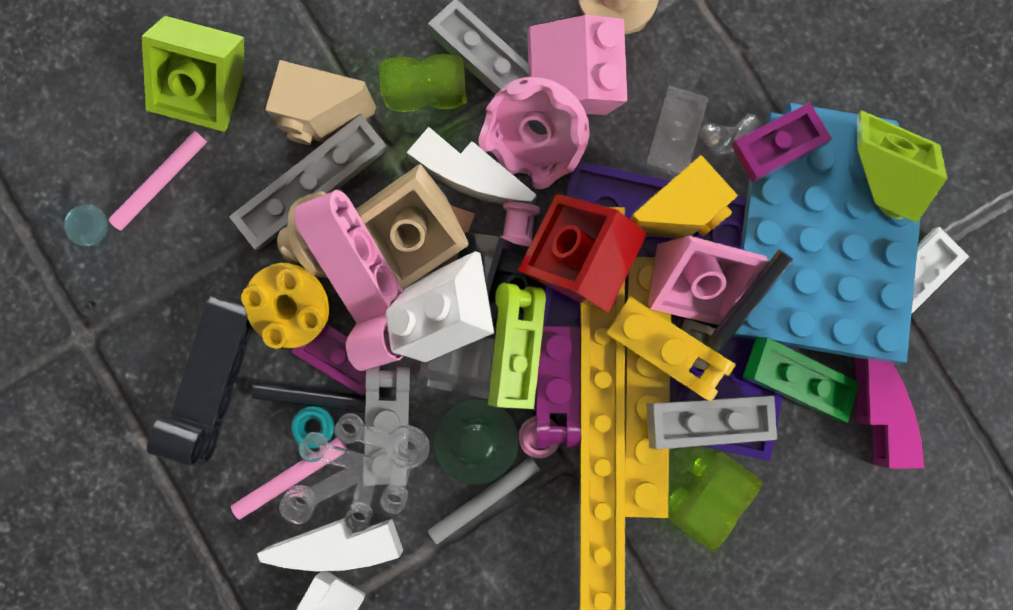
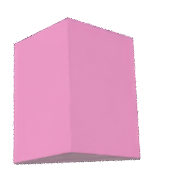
(701, 278)

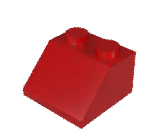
(583, 251)

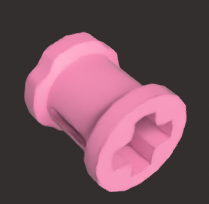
(519, 222)

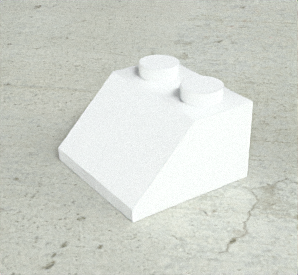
(441, 311)

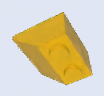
(687, 204)

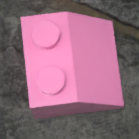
(584, 57)

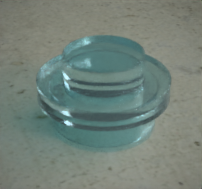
(86, 225)

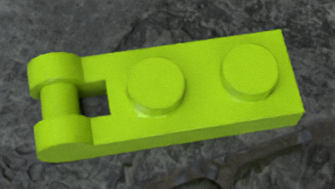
(517, 346)

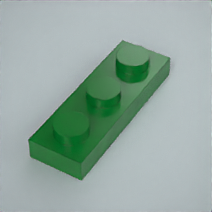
(801, 379)

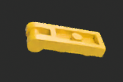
(668, 348)

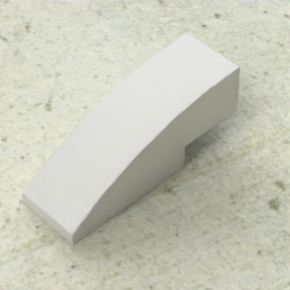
(468, 172)
(335, 548)

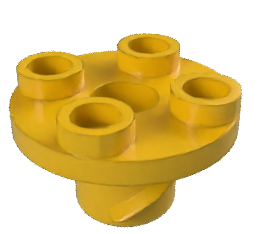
(286, 305)

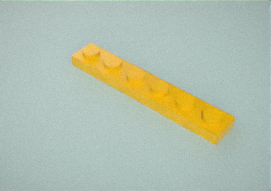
(644, 383)

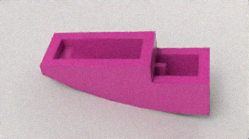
(887, 407)

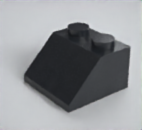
(500, 265)

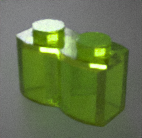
(413, 83)
(713, 498)

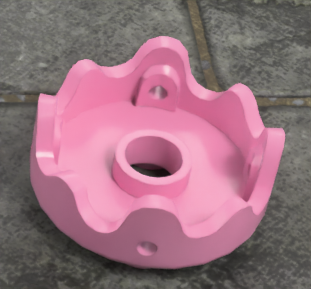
(521, 149)

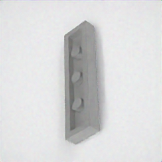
(321, 170)

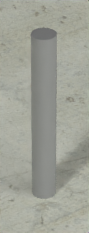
(483, 500)

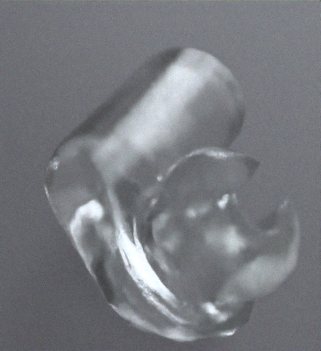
(722, 137)

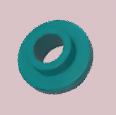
(301, 419)

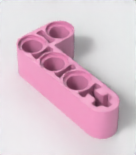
(356, 272)

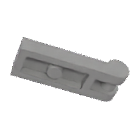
(386, 412)

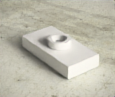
(936, 260)

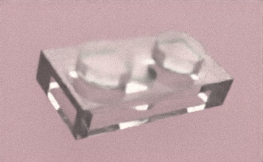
(676, 131)

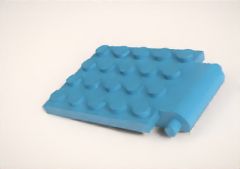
(850, 262)

